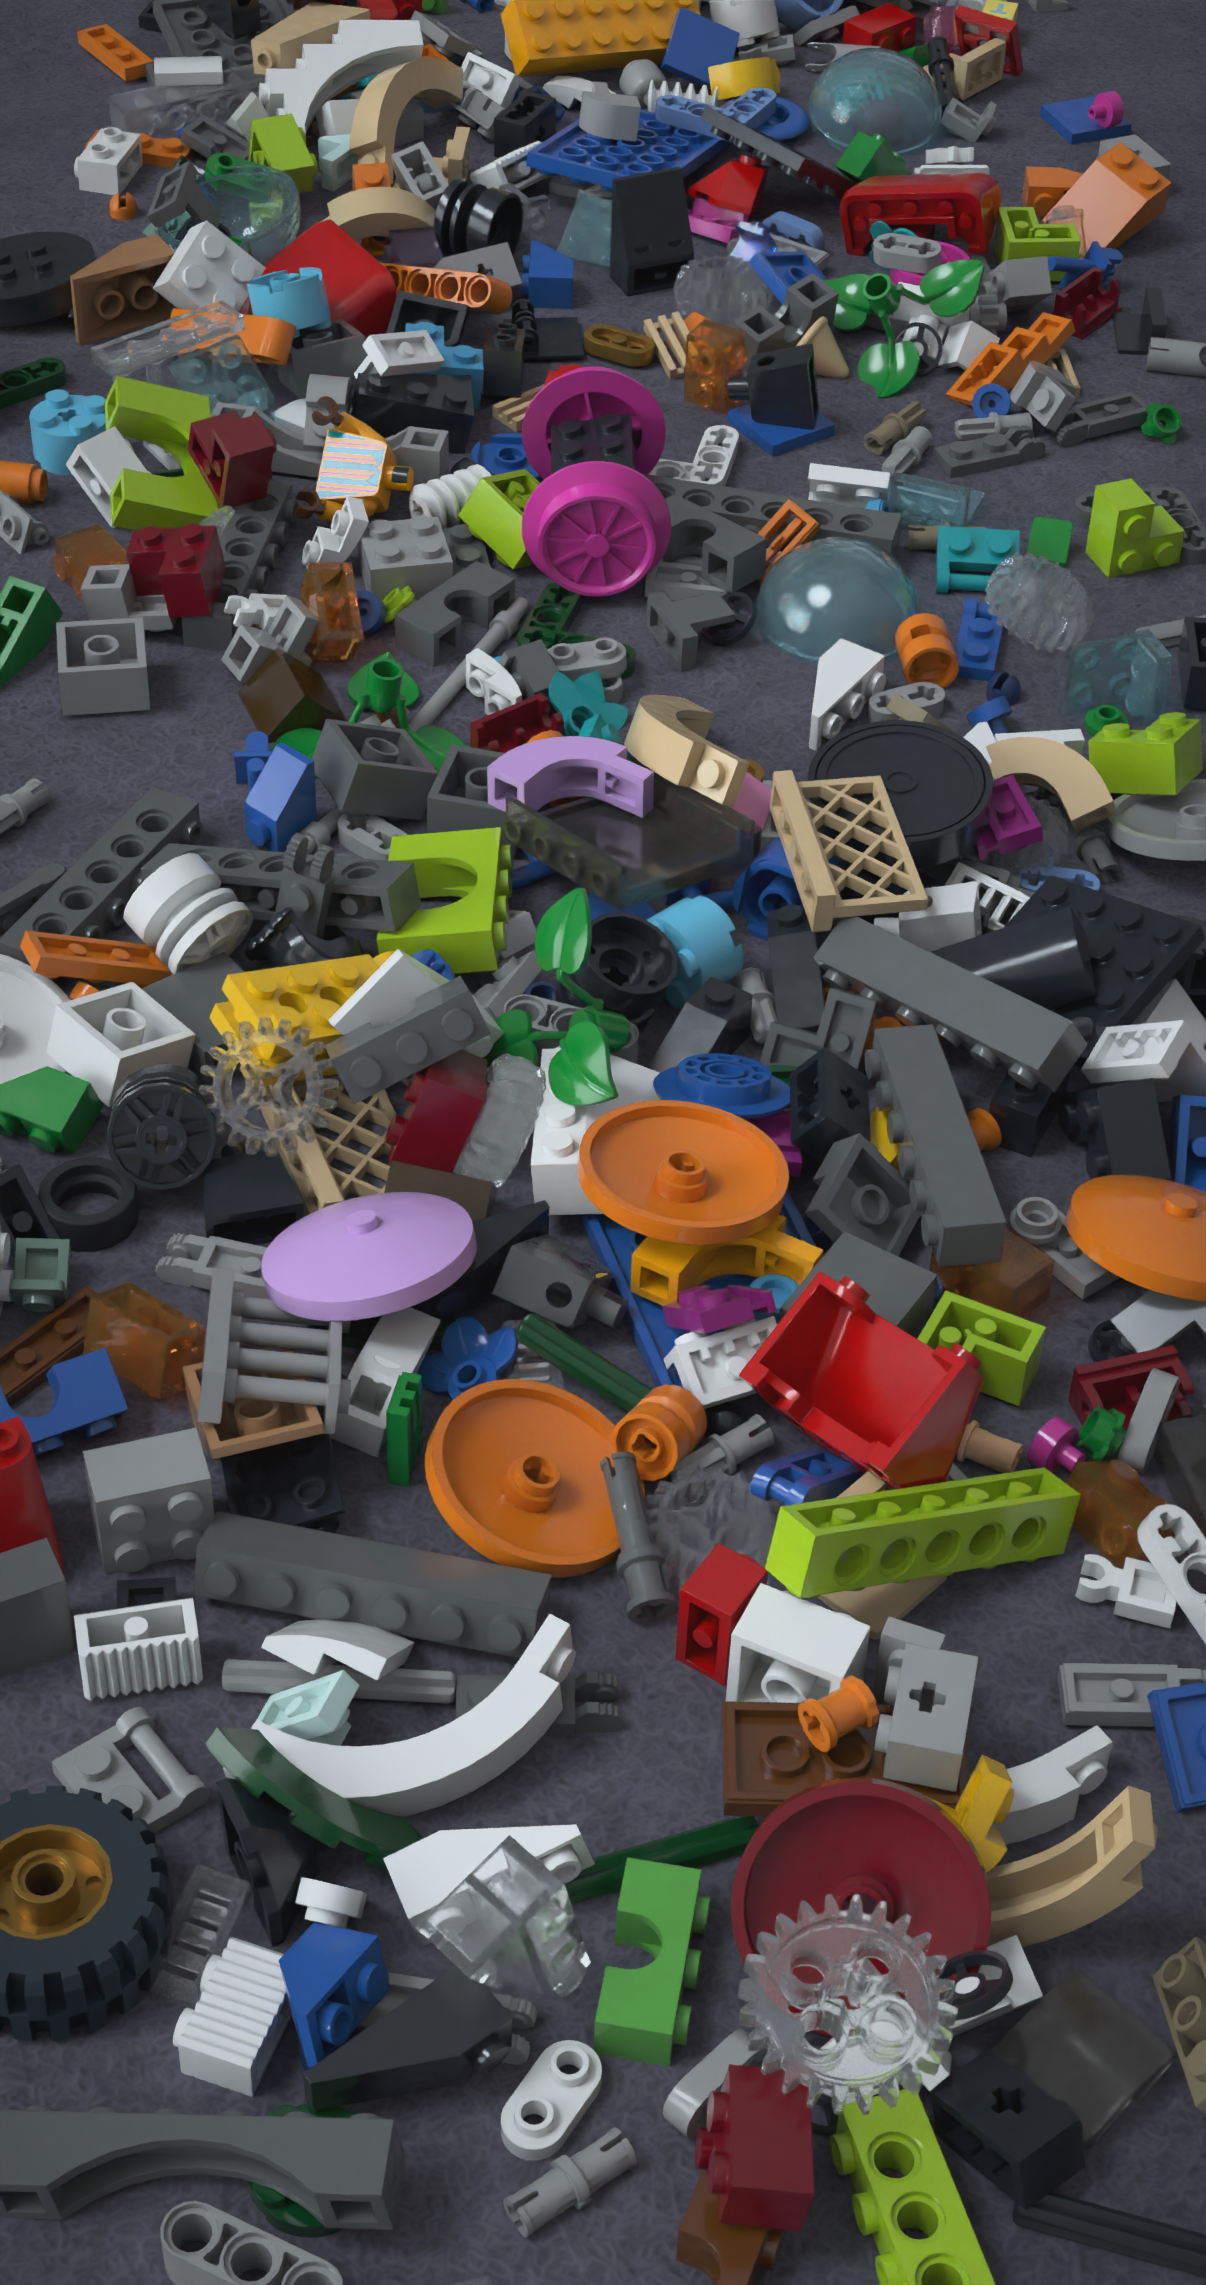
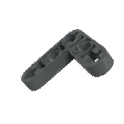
(1182, 512)

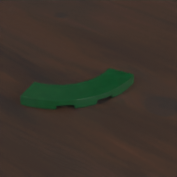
(316, 1809)

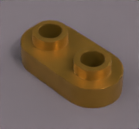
(619, 345)

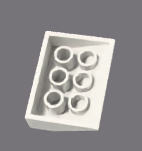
(561, 1130)

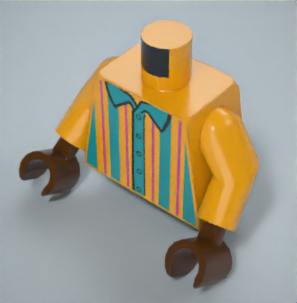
(354, 465)

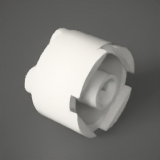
(747, 17)

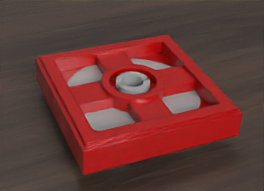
(978, 28)

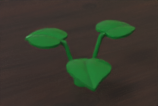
(892, 366)
(382, 687)
(582, 1067)

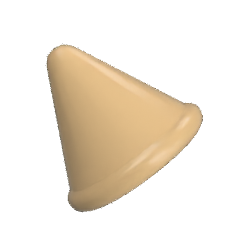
(827, 354)

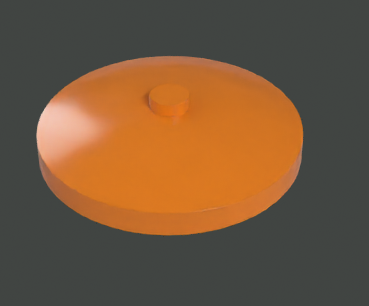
(682, 1172)
(1143, 1231)
(524, 1476)

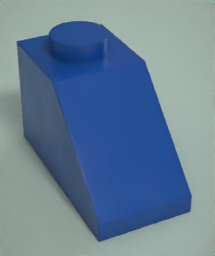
(281, 799)
(1188, 1141)

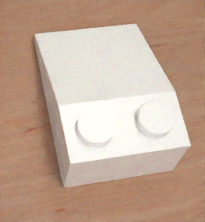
(392, 995)

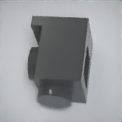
(530, 668)

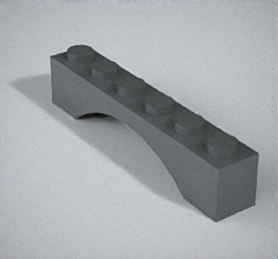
(332, 2167)

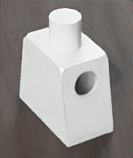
(949, 918)

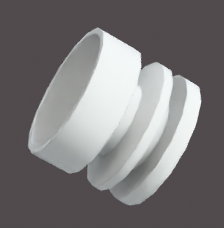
(187, 913)

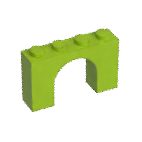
(162, 418)
(459, 865)

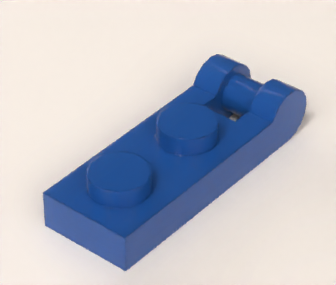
(977, 641)
(804, 1477)

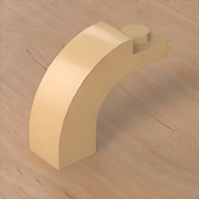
(378, 210)
(1058, 771)

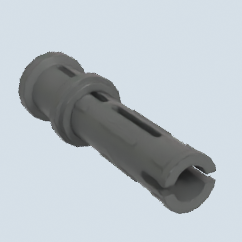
(639, 1558)

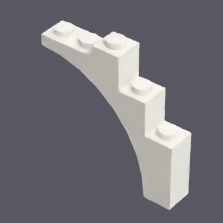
(328, 69)

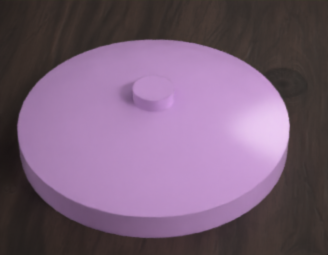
(369, 1256)

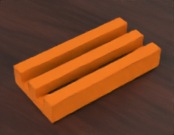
(775, 523)

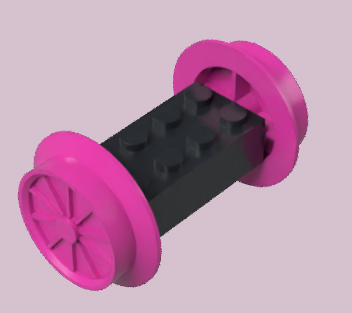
(594, 515)

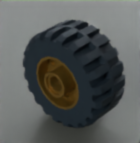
(77, 1910)

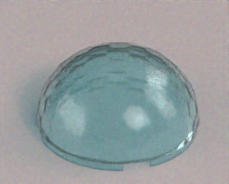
(876, 94)
(253, 205)
(833, 593)

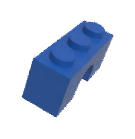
(83, 1399)

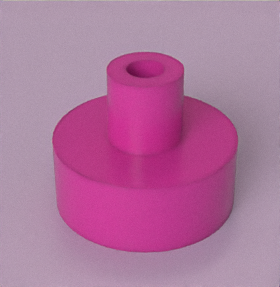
(1107, 109)
(1055, 1446)

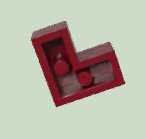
(233, 456)
(179, 564)
(439, 1113)
(758, 2150)

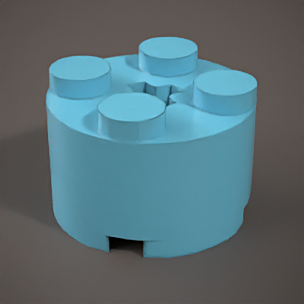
(292, 298)
(61, 425)
(702, 946)

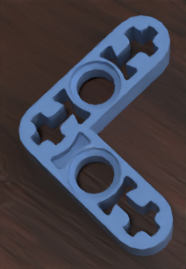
(750, 109)

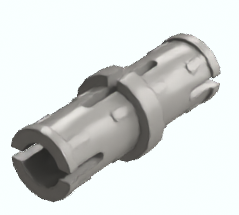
(570, 2182)

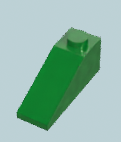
(26, 624)

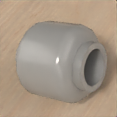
(637, 78)

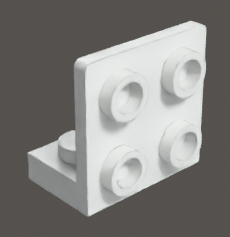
(1147, 1051)

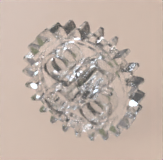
(860, 2060)

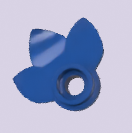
(468, 1357)

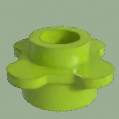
(397, 601)

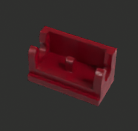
(1087, 302)
(514, 725)
(1121, 1380)

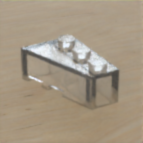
(511, 1927)

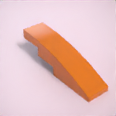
(1007, 362)

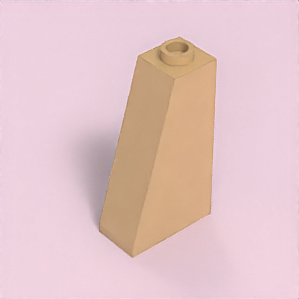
(310, 25)

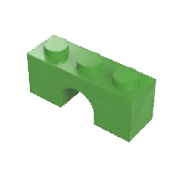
(642, 2007)

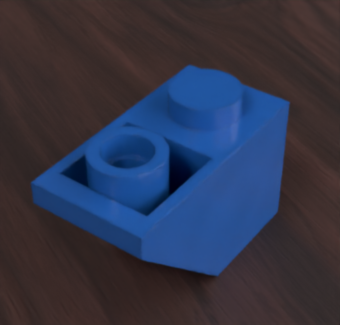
(547, 278)
(332, 1985)

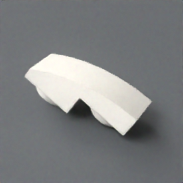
(568, 89)
(342, 538)
(491, 681)

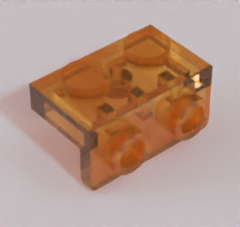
(1112, 1508)

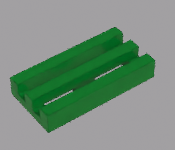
(404, 1428)

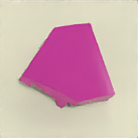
(714, 221)

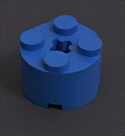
(766, 887)

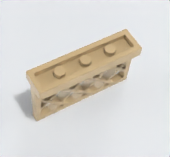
(811, 850)
(310, 1164)

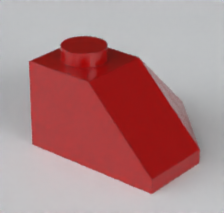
(734, 185)

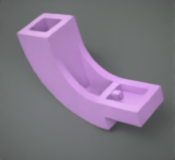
(569, 768)

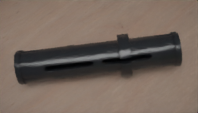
(939, 55)

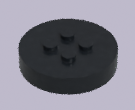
(38, 273)
(932, 780)

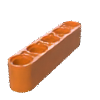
(476, 290)
(264, 337)

